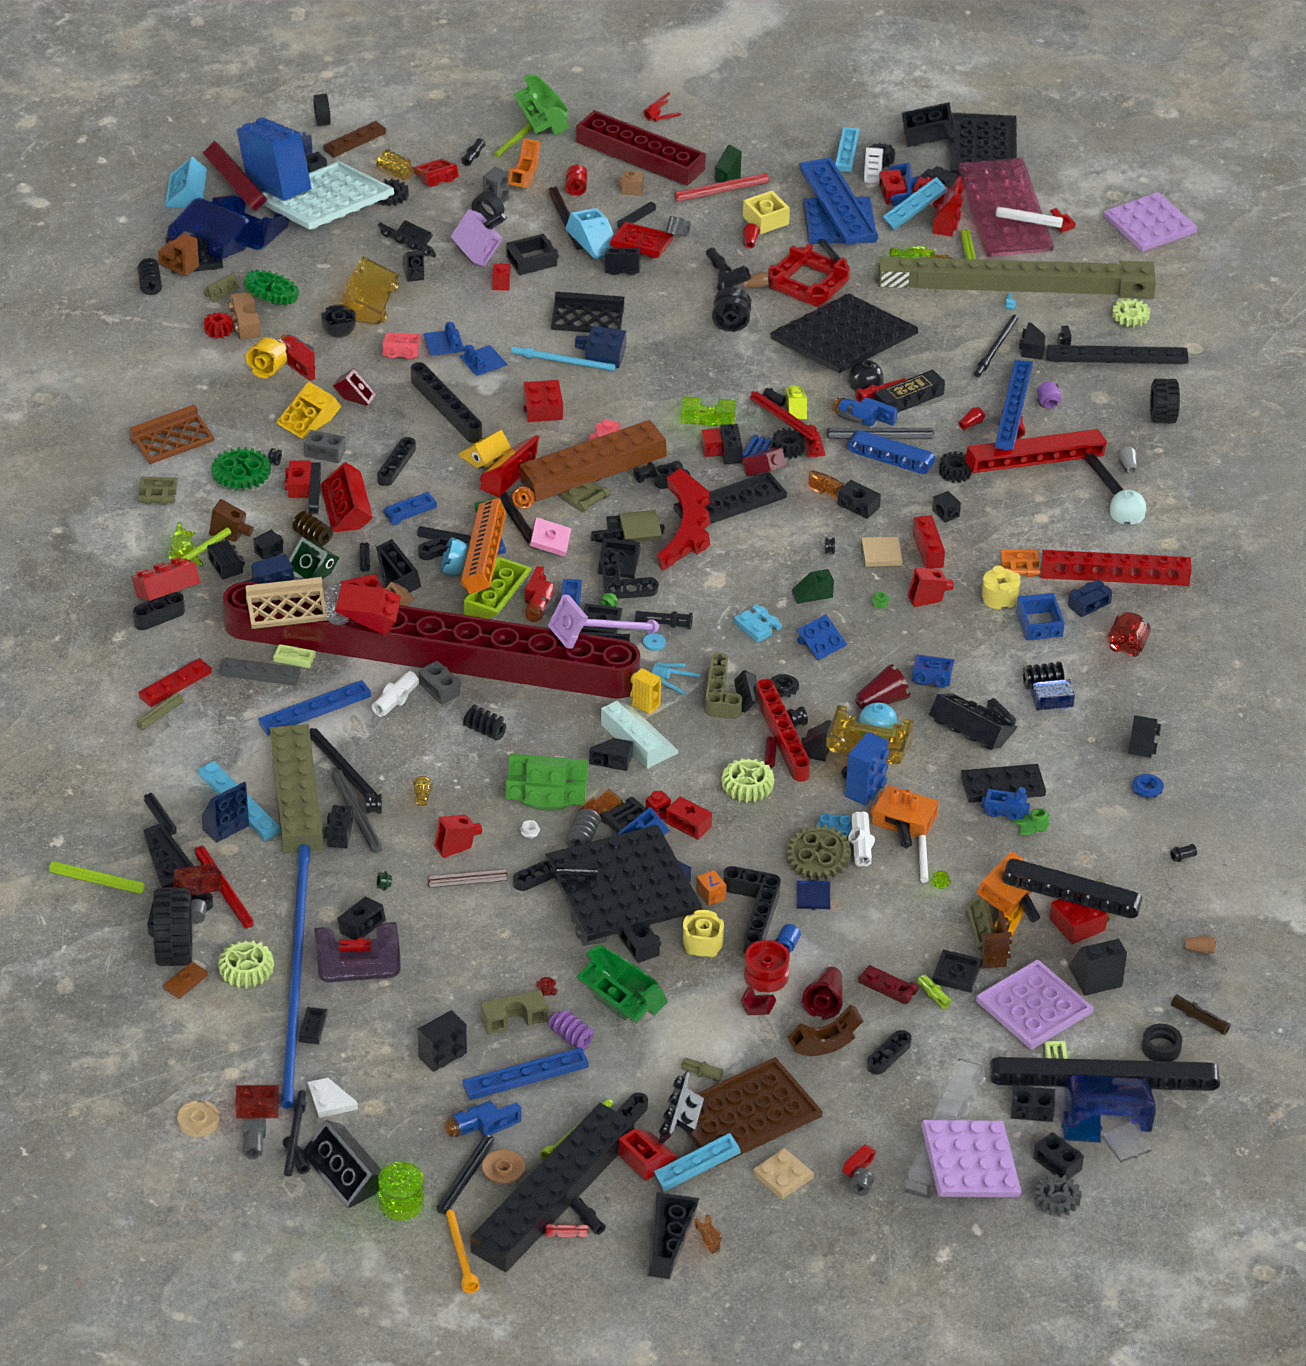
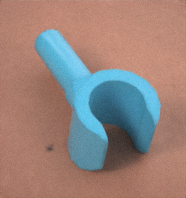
(1010, 303)

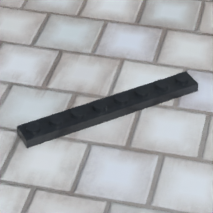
(1118, 354)

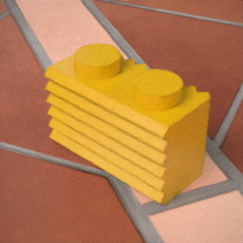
(646, 691)

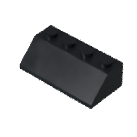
(956, 713)
(343, 1163)

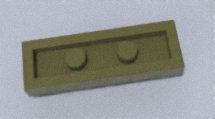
(980, 919)

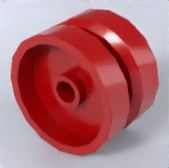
(767, 966)

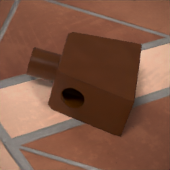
(229, 516)

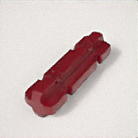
(770, 753)

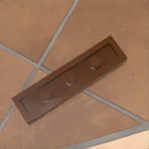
(354, 139)

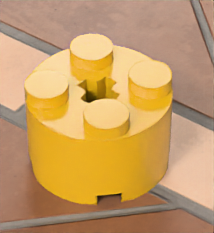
(266, 357)

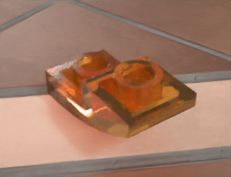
(824, 483)
(605, 802)

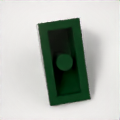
(729, 165)
(814, 587)

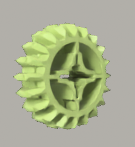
(747, 780)
(247, 969)

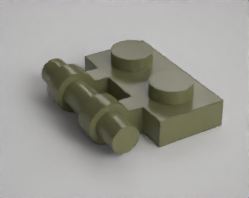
(157, 485)

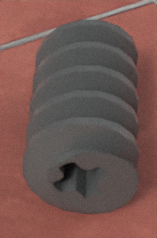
(583, 827)

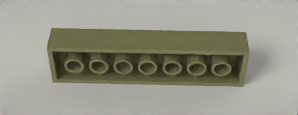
(296, 788)

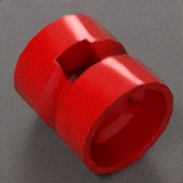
(576, 180)

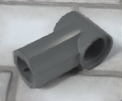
(253, 1133)

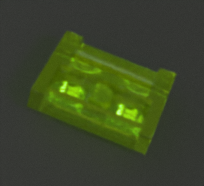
(911, 251)

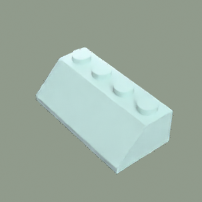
(627, 724)

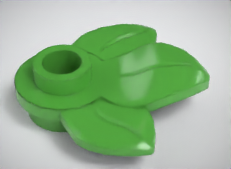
(1034, 822)

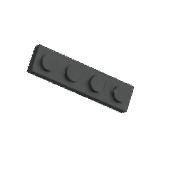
(260, 671)

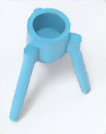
(662, 670)

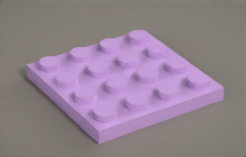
(1150, 221)
(1034, 1004)
(971, 1158)

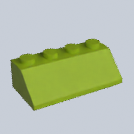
(505, 581)

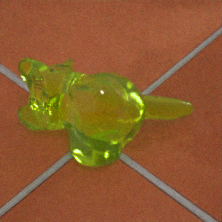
(182, 544)

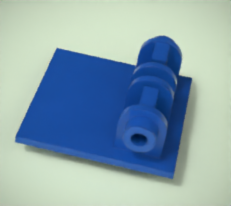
(444, 341)
(482, 359)
(821, 637)

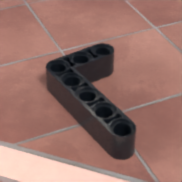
(765, 889)

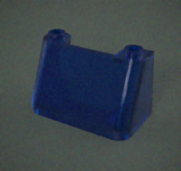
(212, 222)
(260, 231)
(1109, 1097)

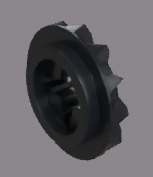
(785, 680)

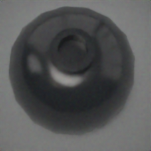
(338, 321)
(865, 374)

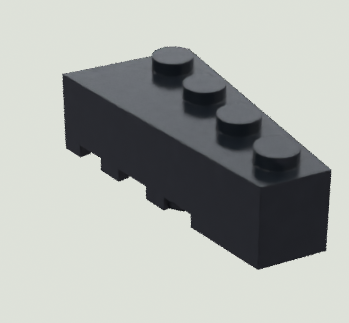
(669, 1229)

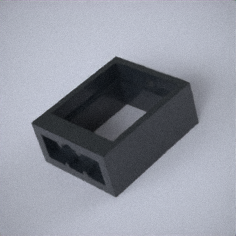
(532, 263)

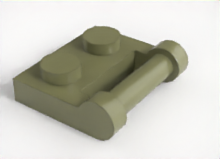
(579, 496)

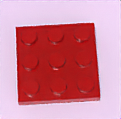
(649, 240)

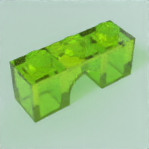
(695, 413)

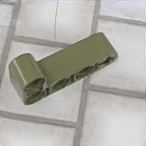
(718, 702)

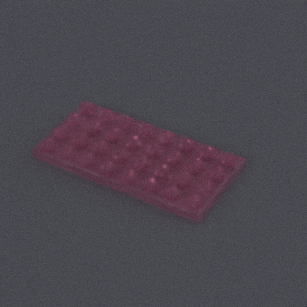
(1007, 186)

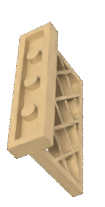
(285, 591)

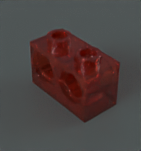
(198, 879)
(257, 1101)

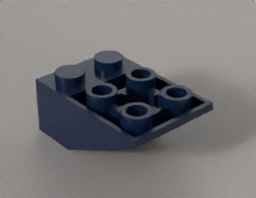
(226, 813)

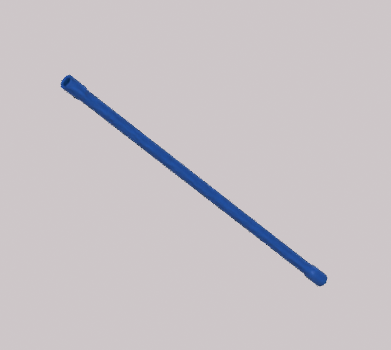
(287, 1093)

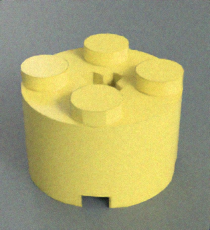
(1000, 588)
(703, 933)

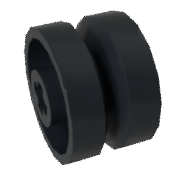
(731, 309)

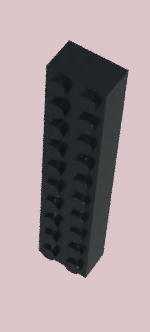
(550, 1188)

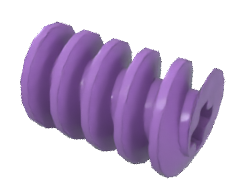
(571, 1029)

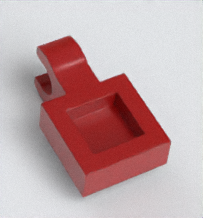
(1067, 223)

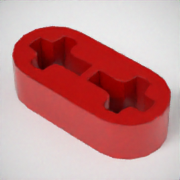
(859, 1159)

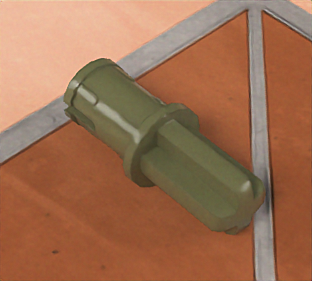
(702, 1069)

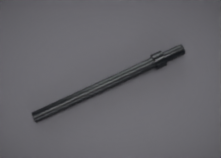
(985, 362)
(299, 1108)

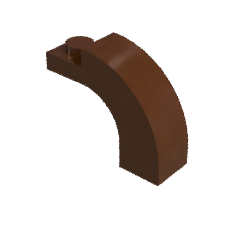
(826, 1039)

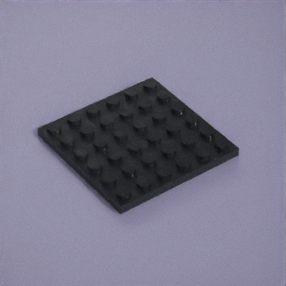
(844, 333)
(634, 883)

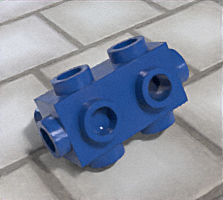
(1006, 803)

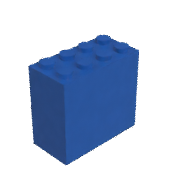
(274, 158)

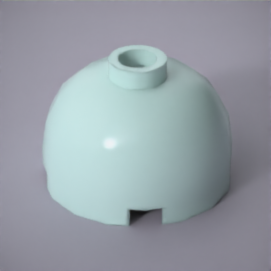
(1128, 507)

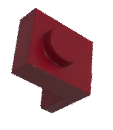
(757, 1004)

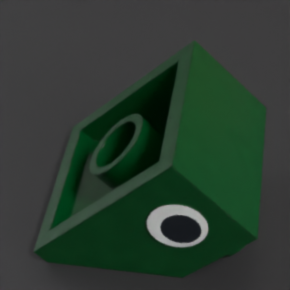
(312, 560)

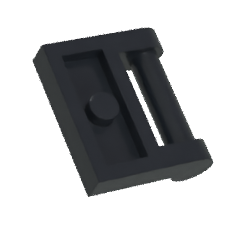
(618, 822)

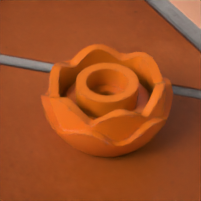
(519, 501)

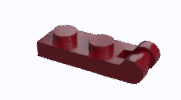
(888, 984)

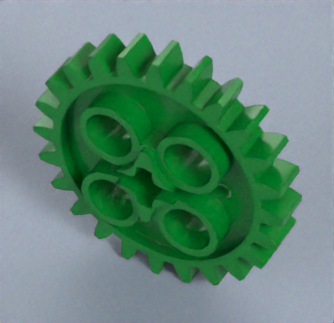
(271, 287)
(241, 468)

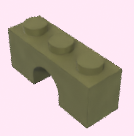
(526, 1005)

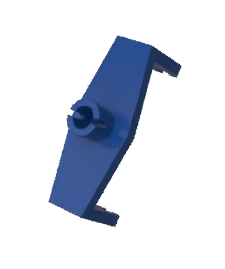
(905, 169)

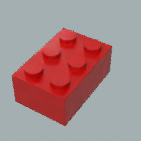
(165, 578)

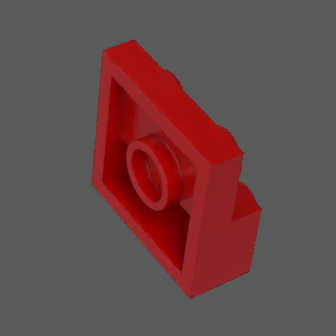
(436, 172)

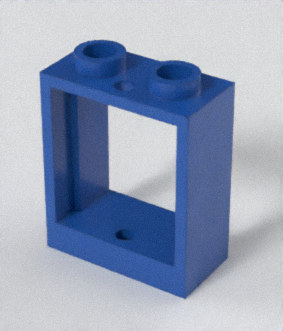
(1045, 604)

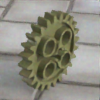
(811, 849)

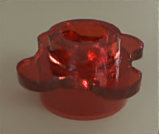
(547, 986)

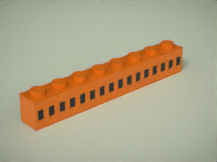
(483, 546)

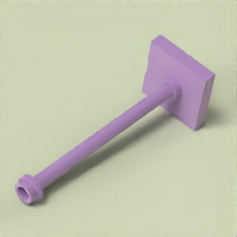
(570, 619)

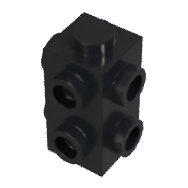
(340, 826)

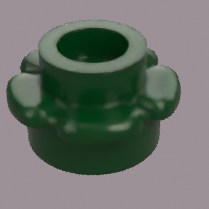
(384, 880)

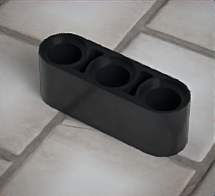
(158, 611)

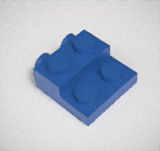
(932, 670)

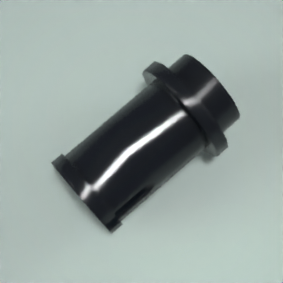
(774, 396)
(1178, 854)

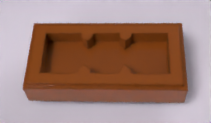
(185, 980)

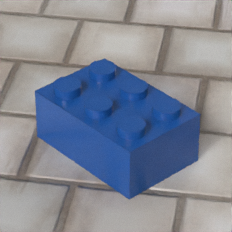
(867, 768)

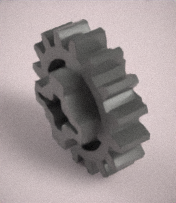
(1057, 1195)

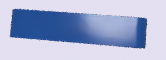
(891, 452)

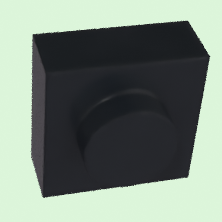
(1065, 336)

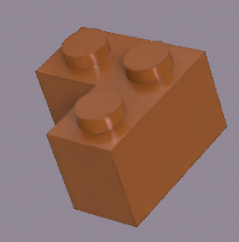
(180, 255)

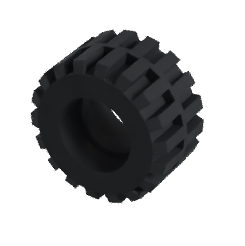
(1164, 400)

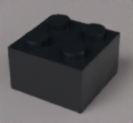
(442, 1040)

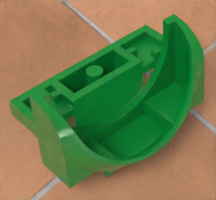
(621, 985)

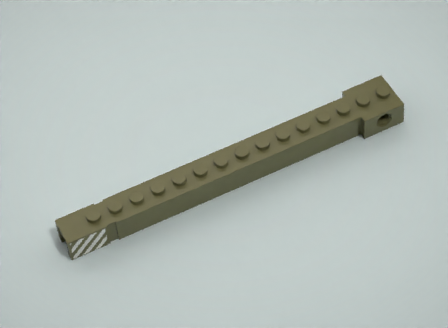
(1124, 279)

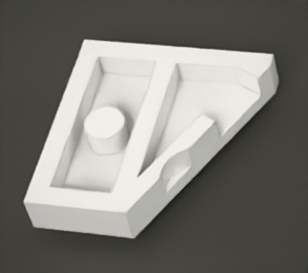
(330, 1098)

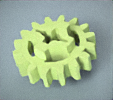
(1131, 312)

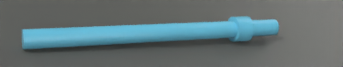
(530, 353)

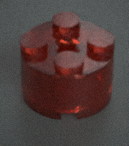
(1129, 634)

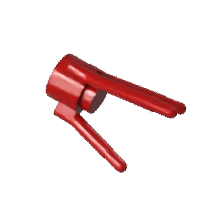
(653, 110)

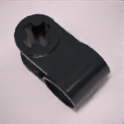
(664, 471)

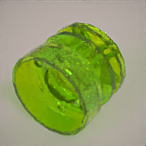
(401, 1191)

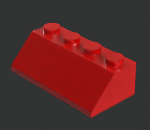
(506, 470)
(346, 499)

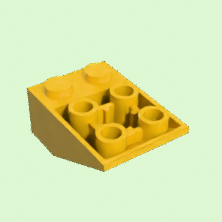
(309, 411)

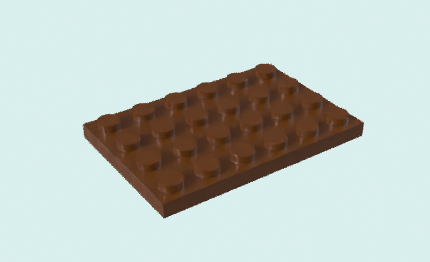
(754, 1107)

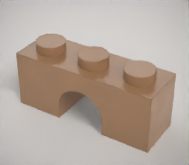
(243, 314)

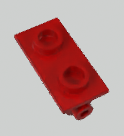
(814, 447)

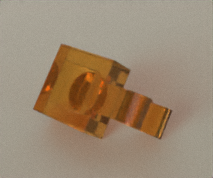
(709, 1235)

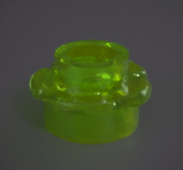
(940, 879)

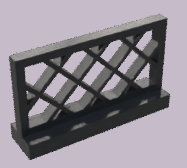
(589, 303)

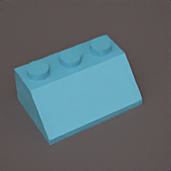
(186, 184)

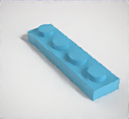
(847, 149)
(915, 203)
(697, 1162)

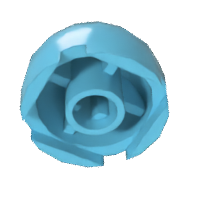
(454, 557)
(878, 715)

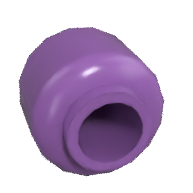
(1049, 394)

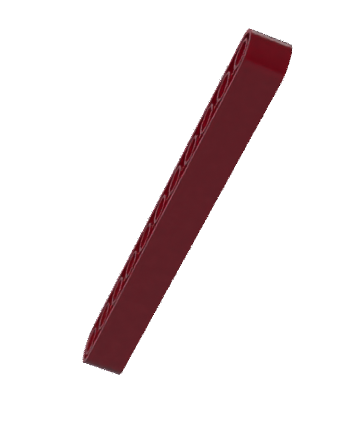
(456, 641)

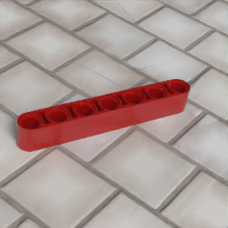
(783, 730)

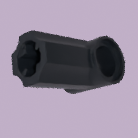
(733, 278)

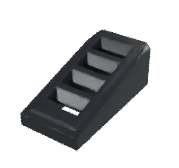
(746, 687)

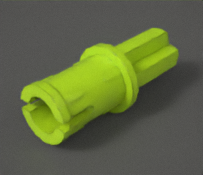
(934, 991)

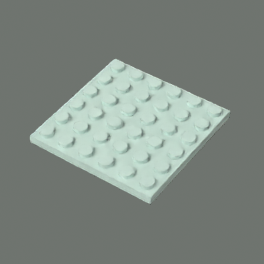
(334, 193)

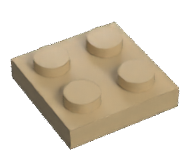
(783, 1173)

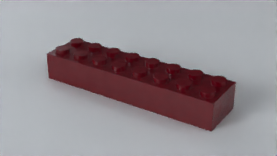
(640, 147)

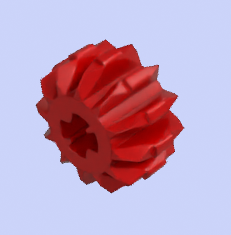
(218, 325)

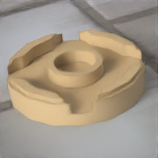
(198, 1118)

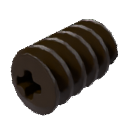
(312, 528)

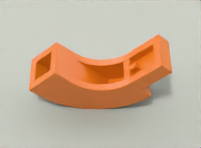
(527, 164)

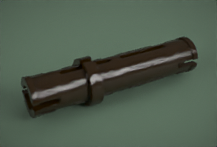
(1193, 1010)

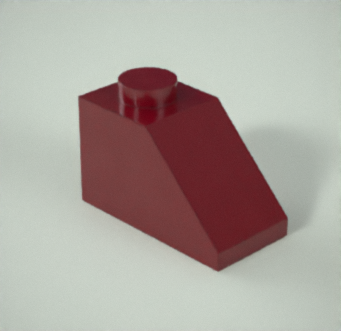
(354, 388)
(764, 461)

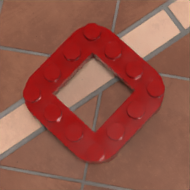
(780, 275)

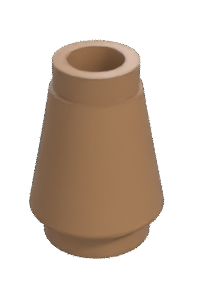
(757, 280)
(1201, 944)

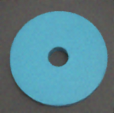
(654, 642)

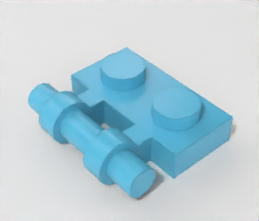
(752, 623)

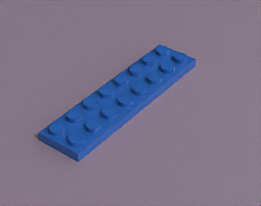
(838, 201)

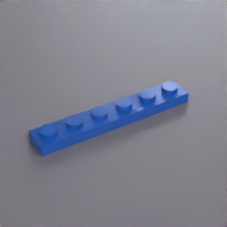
(316, 706)
(525, 1073)

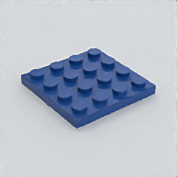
(821, 226)

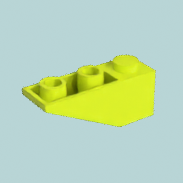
(796, 401)

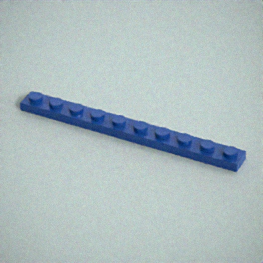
(1014, 405)

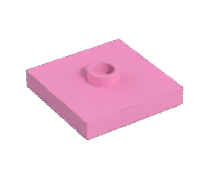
(550, 537)

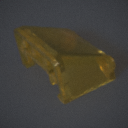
(369, 291)
(846, 734)

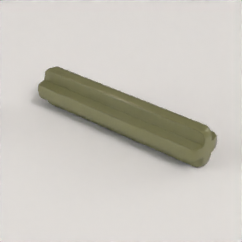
(159, 711)

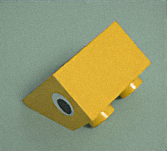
(486, 450)

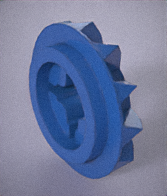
(1144, 780)

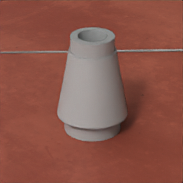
(1129, 459)

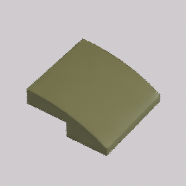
(640, 525)

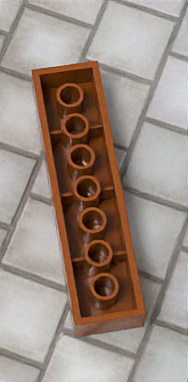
(593, 460)

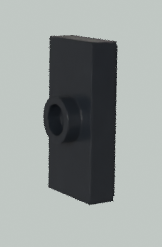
(313, 1025)

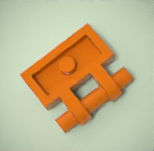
(1021, 558)

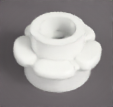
(530, 829)

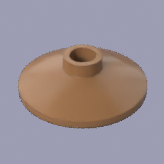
(503, 1166)

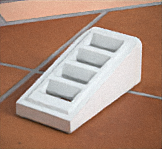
(872, 175)

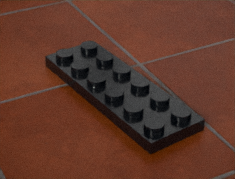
(741, 497)

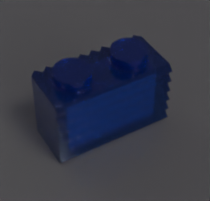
(1053, 694)

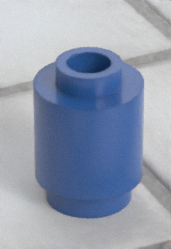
(789, 936)

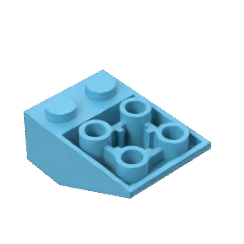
(591, 231)

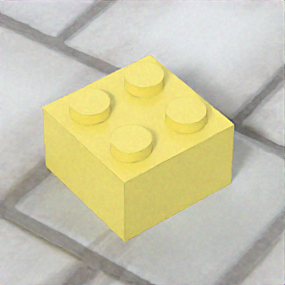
(766, 211)

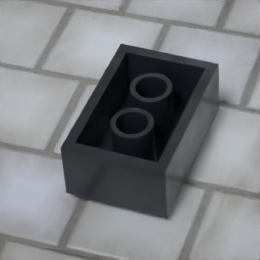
(928, 124)

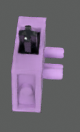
(477, 236)

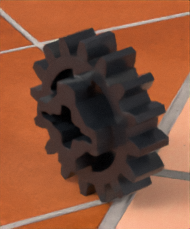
(401, 192)

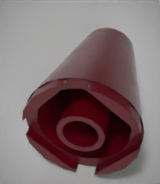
(885, 688)
(824, 994)

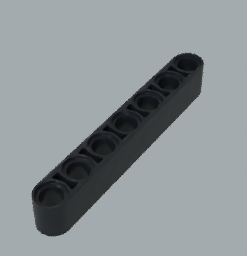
(446, 402)
(1072, 888)

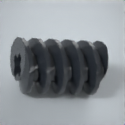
(149, 276)
(1042, 673)
(485, 722)

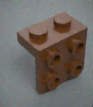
(996, 945)

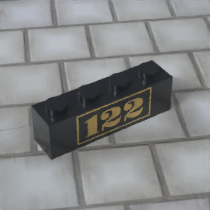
(912, 391)

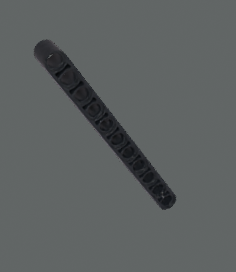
(1055, 1072)

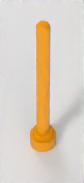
(469, 1281)

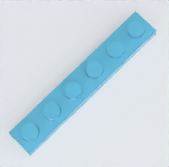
(221, 782)

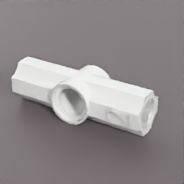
(395, 694)
(861, 839)

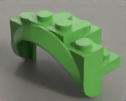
(542, 106)
(546, 782)

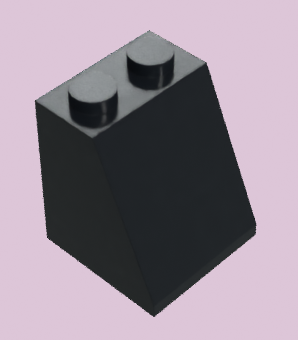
(1099, 966)

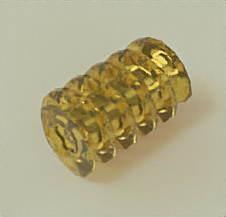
(395, 164)

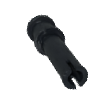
(674, 617)

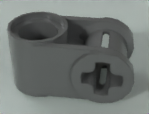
(678, 226)

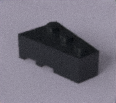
(397, 567)

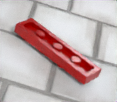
(175, 682)

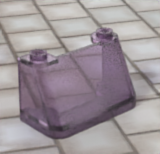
(350, 966)

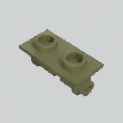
(222, 287)

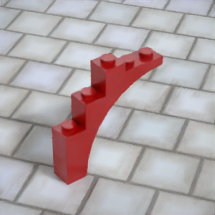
(695, 519)

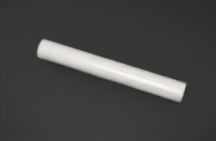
(923, 858)

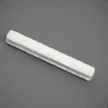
(1029, 217)

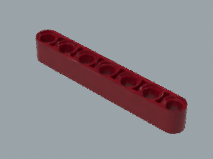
(235, 176)

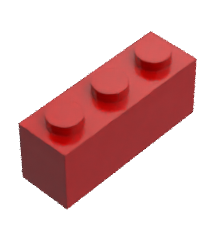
(928, 542)

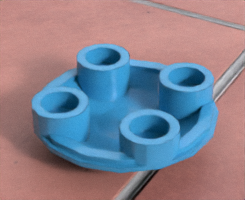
(839, 822)

